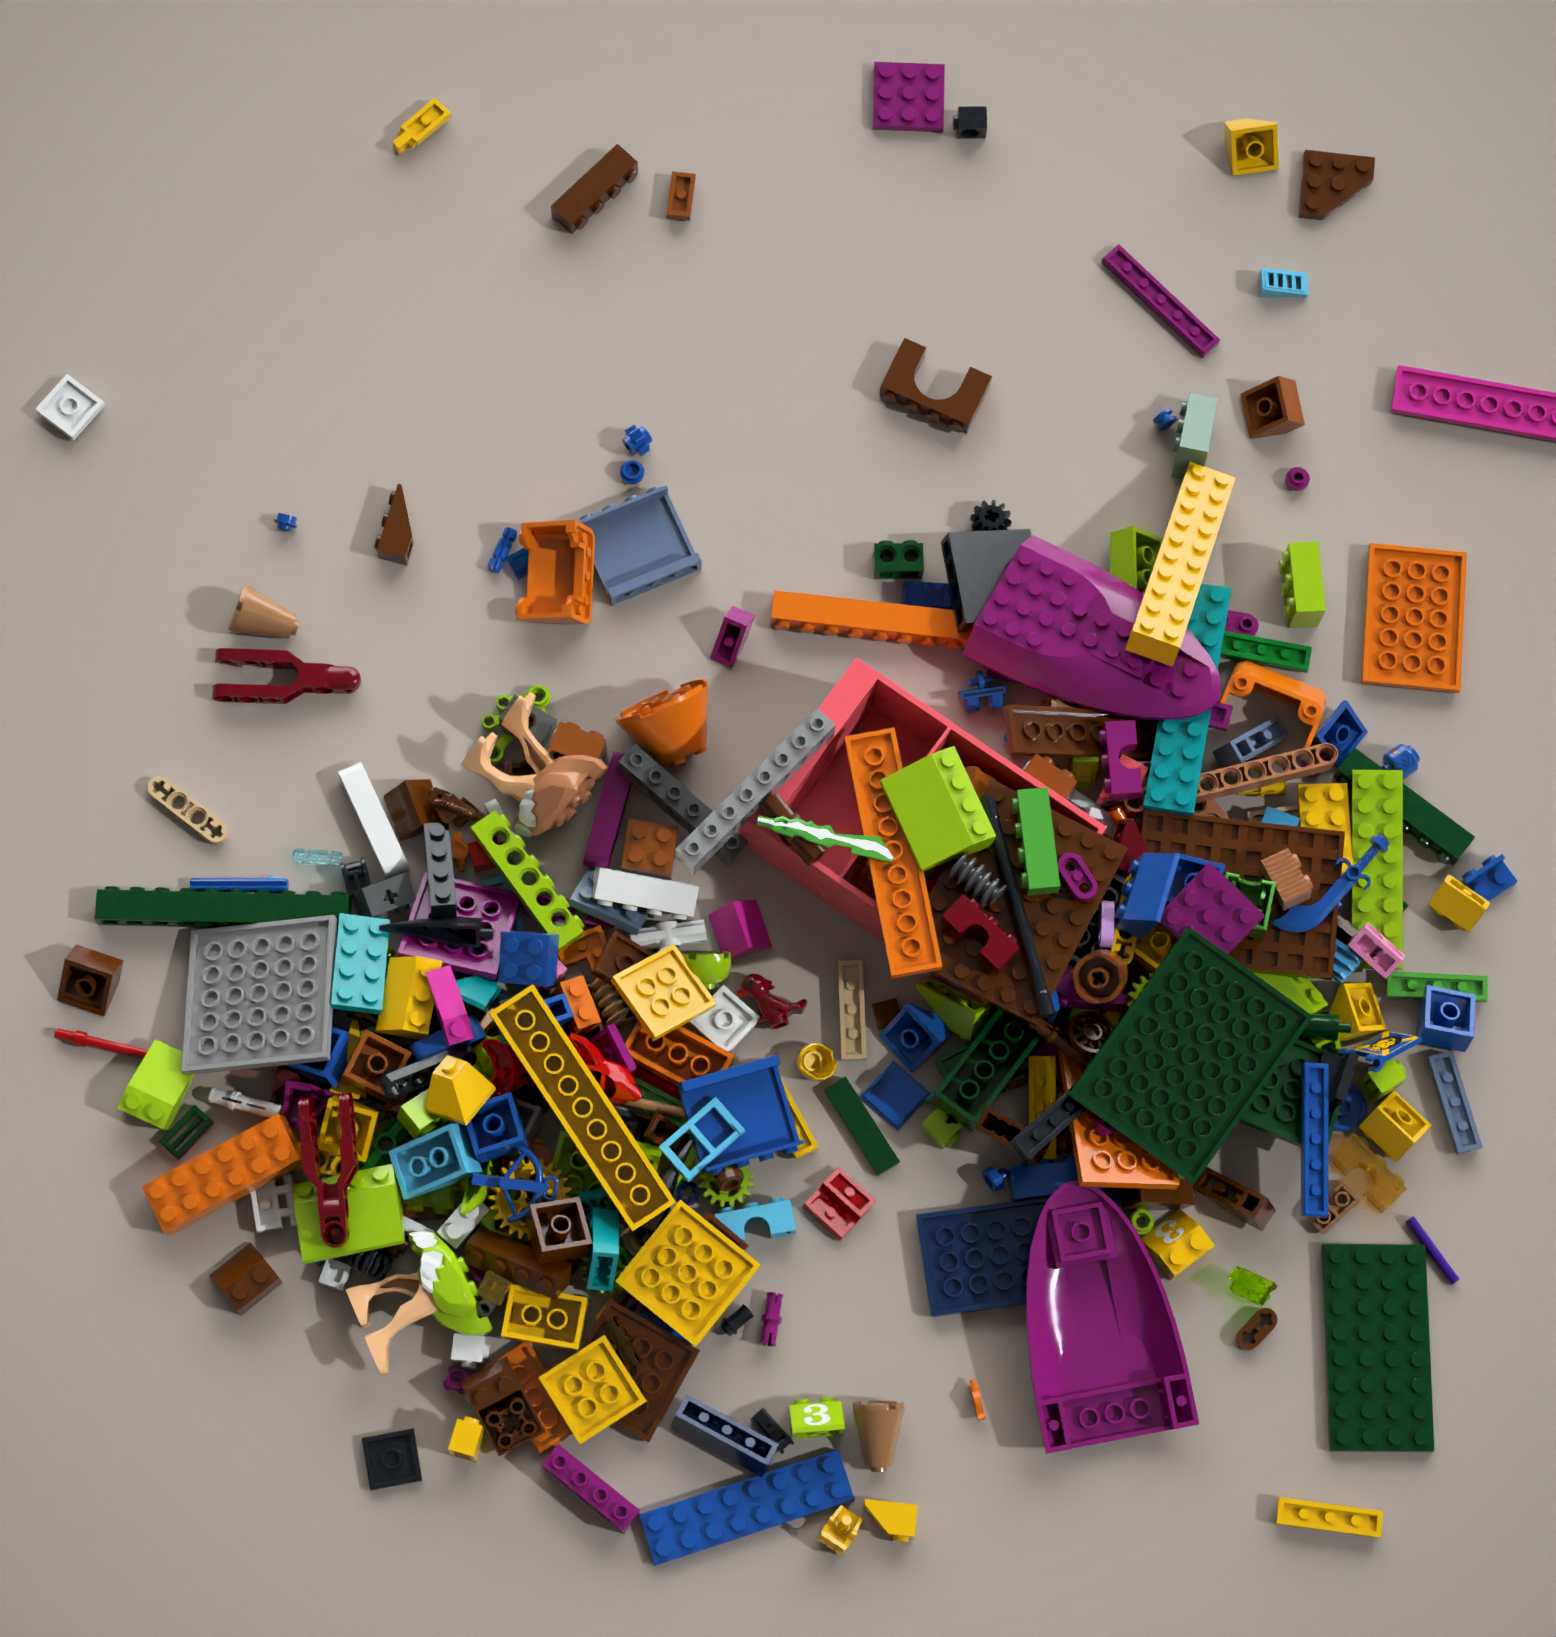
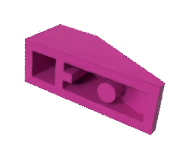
(449, 1006)

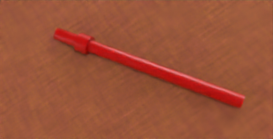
(82, 1038)

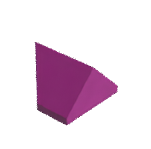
(297, 1090)

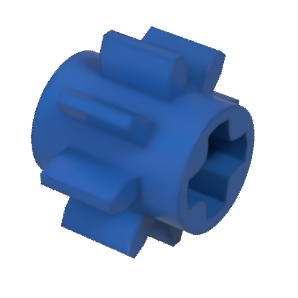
(637, 440)

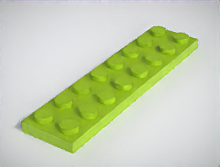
(1379, 810)

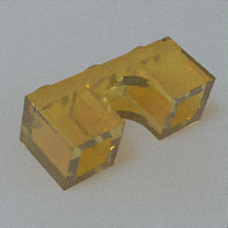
(1355, 1154)

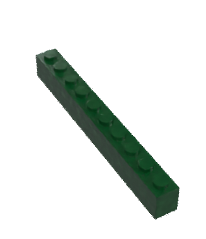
(211, 907)

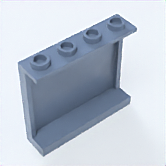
(640, 545)

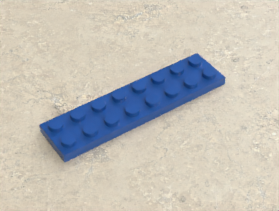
(746, 1507)

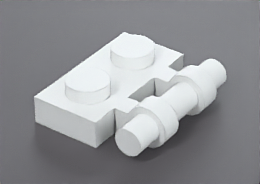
(266, 1205)

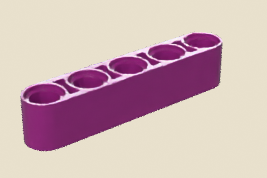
(608, 816)

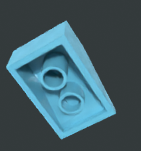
(434, 1161)

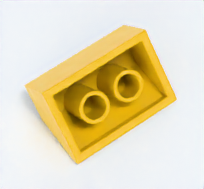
(407, 998)

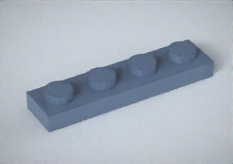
(1454, 1102)

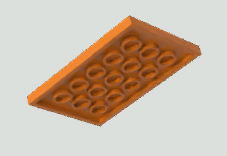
(1414, 618)
(1110, 1159)

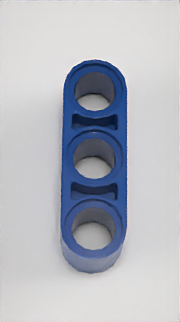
(436, 1044)

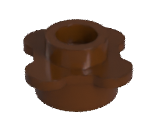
(1064, 1142)

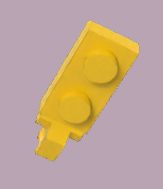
(421, 126)

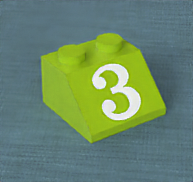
(816, 1419)

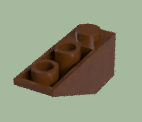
(396, 539)

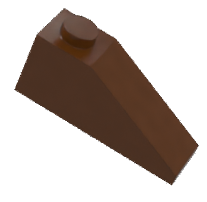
(1235, 1198)

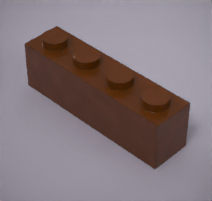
(595, 189)
(516, 1263)

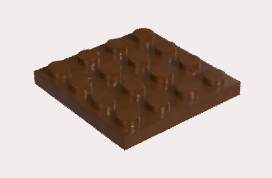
(660, 1372)

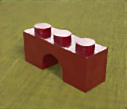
(966, 917)

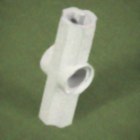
(671, 933)

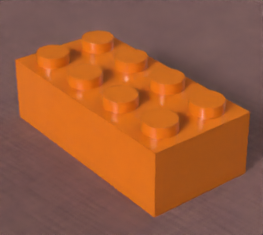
(677, 1055)

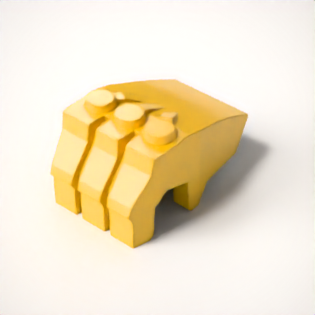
(840, 1530)

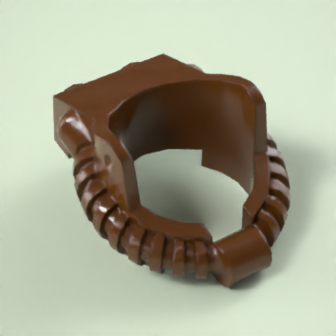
(452, 808)

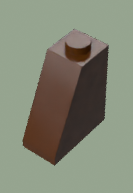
(1158, 1198)

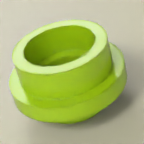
(1148, 1218)

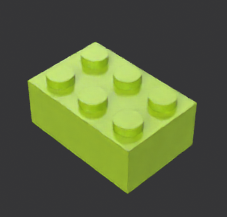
(1302, 584)

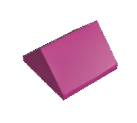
(740, 928)

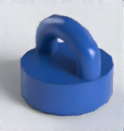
(994, 1177)

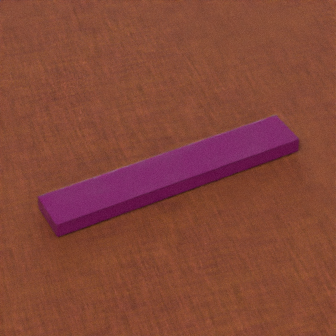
(1160, 301)

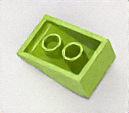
(157, 1087)

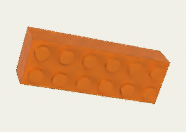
(224, 1174)

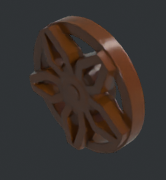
(1090, 1031)

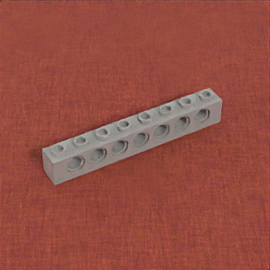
(754, 791)

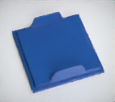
(895, 1095)

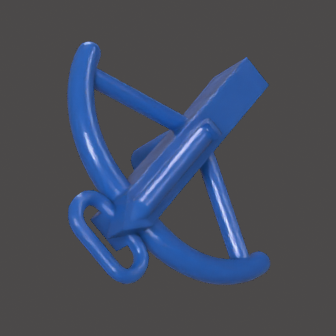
(506, 1183)

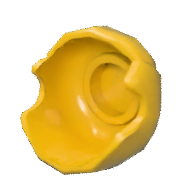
(816, 1062)

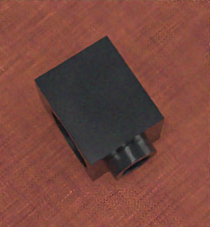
(971, 122)

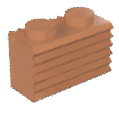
(1291, 884)

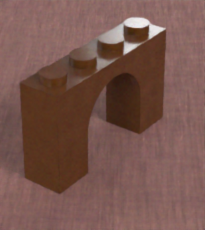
(954, 411)

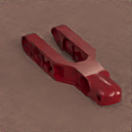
(311, 678)
(332, 1198)

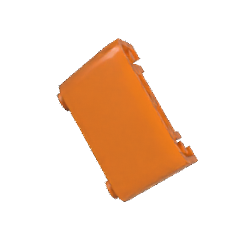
(557, 572)

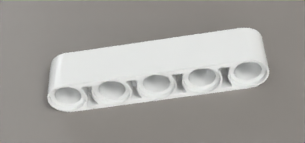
(373, 820)

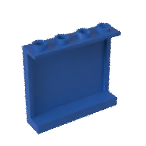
(755, 1099)

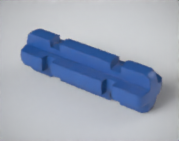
(502, 550)

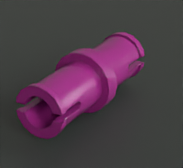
(771, 1319)

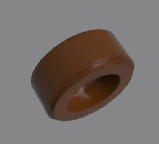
(729, 1180)

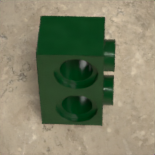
(898, 567)

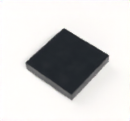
(392, 1459)

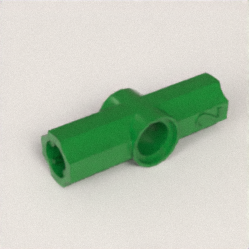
(393, 1132)

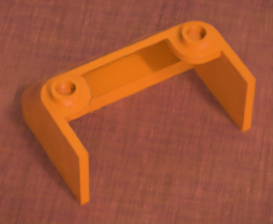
(1306, 698)

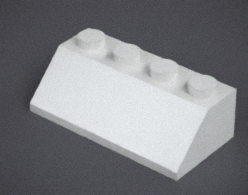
(645, 892)

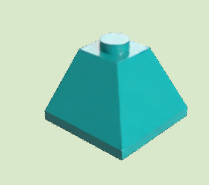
(478, 993)

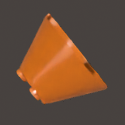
(670, 723)

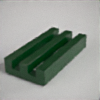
(192, 1140)

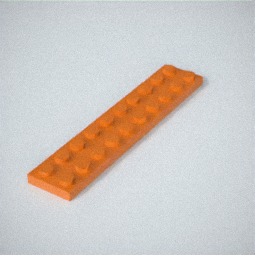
(897, 885)

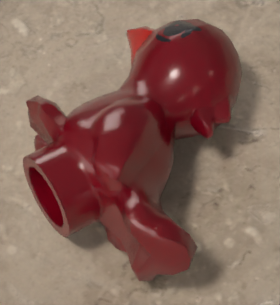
(772, 1008)

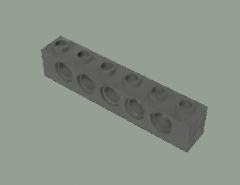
(672, 797)

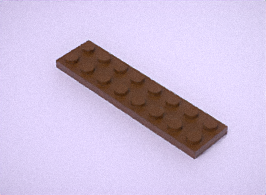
(1069, 732)

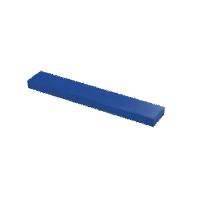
(1314, 1139)

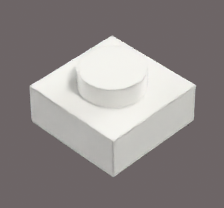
(335, 1274)

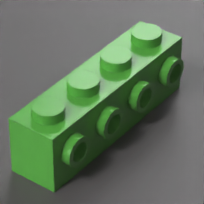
(1037, 841)

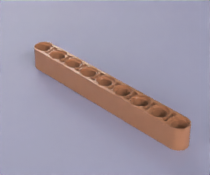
(1262, 767)

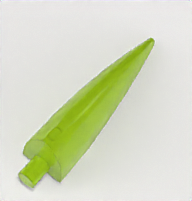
(474, 1194)

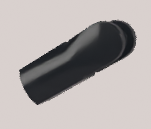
(769, 1427)

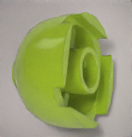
(709, 966)

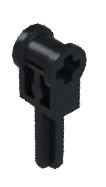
(355, 878)

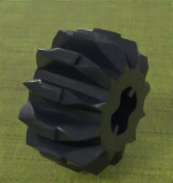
(995, 514)
(372, 1263)

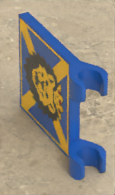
(1383, 1047)

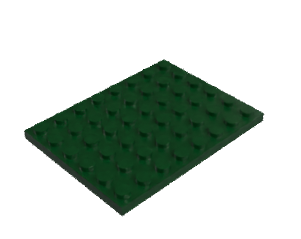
(1190, 1055)

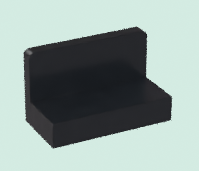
(1340, 1075)

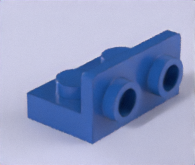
(1490, 879)

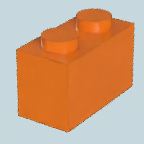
(582, 1005)

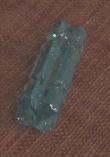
(316, 856)

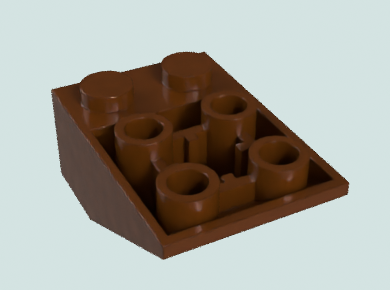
(502, 1406)

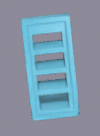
(1274, 291)

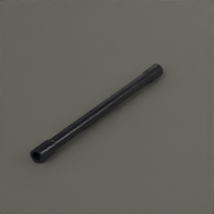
(1042, 994)

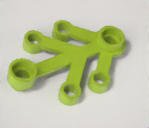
(505, 740)

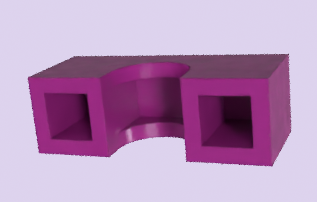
(1121, 782)

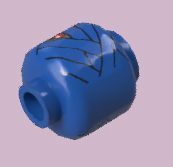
(1401, 758)

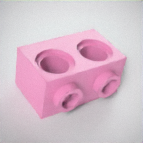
(1376, 950)

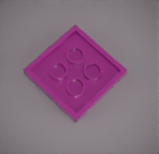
(908, 96)
(1212, 909)

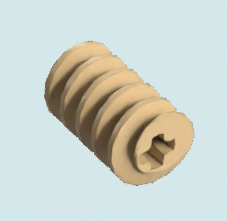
(611, 1004)

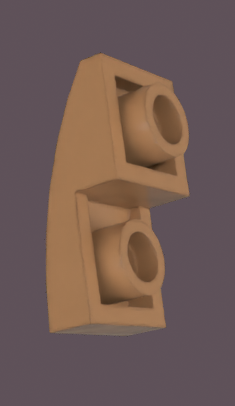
(1339, 1203)

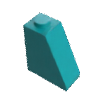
(604, 1250)

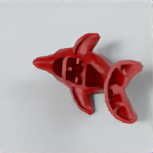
(612, 1077)

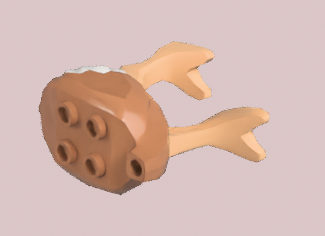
(554, 789)

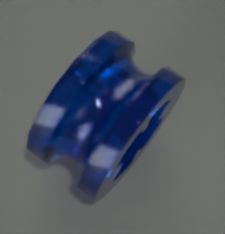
(683, 1186)

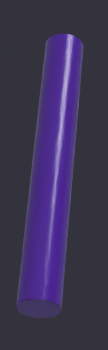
(1432, 1250)

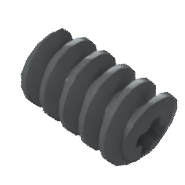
(976, 881)

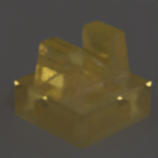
(494, 1287)

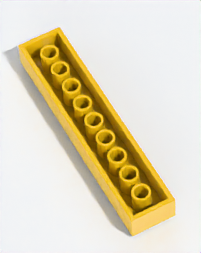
(1180, 564)
(582, 1107)

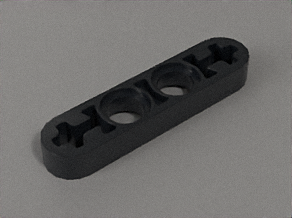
(425, 1066)

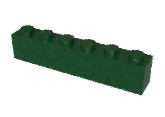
(1420, 818)

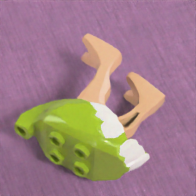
(437, 1290)

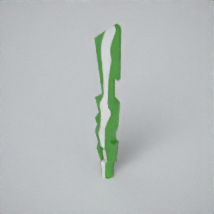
(861, 845)

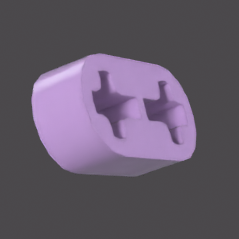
(1106, 924)

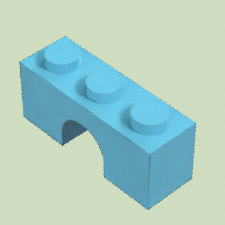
(775, 1215)

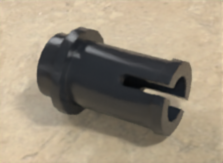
(736, 1320)

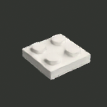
(70, 407)
(727, 1022)

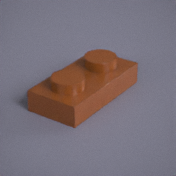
(681, 196)

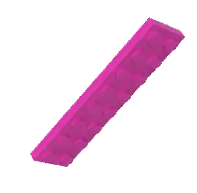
(1474, 403)

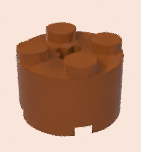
(1086, 980)

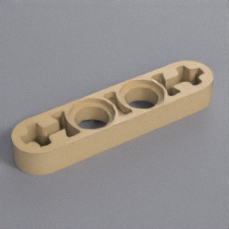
(188, 810)

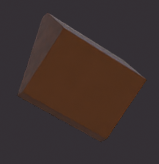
(411, 808)

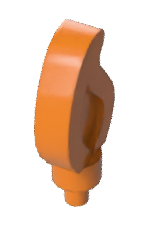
(459, 851)
(977, 1401)

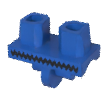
(970, 697)

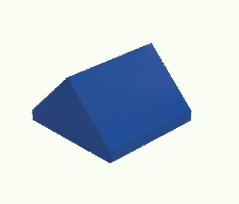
(1341, 730)

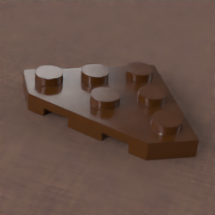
(1331, 181)

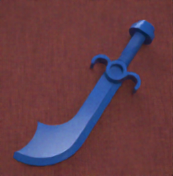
(1305, 918)

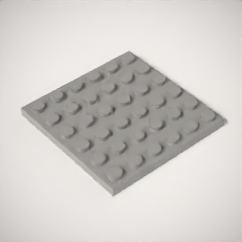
(259, 995)

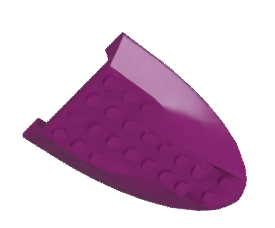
(1066, 632)
(1100, 1328)

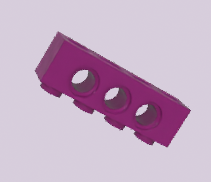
(591, 1488)

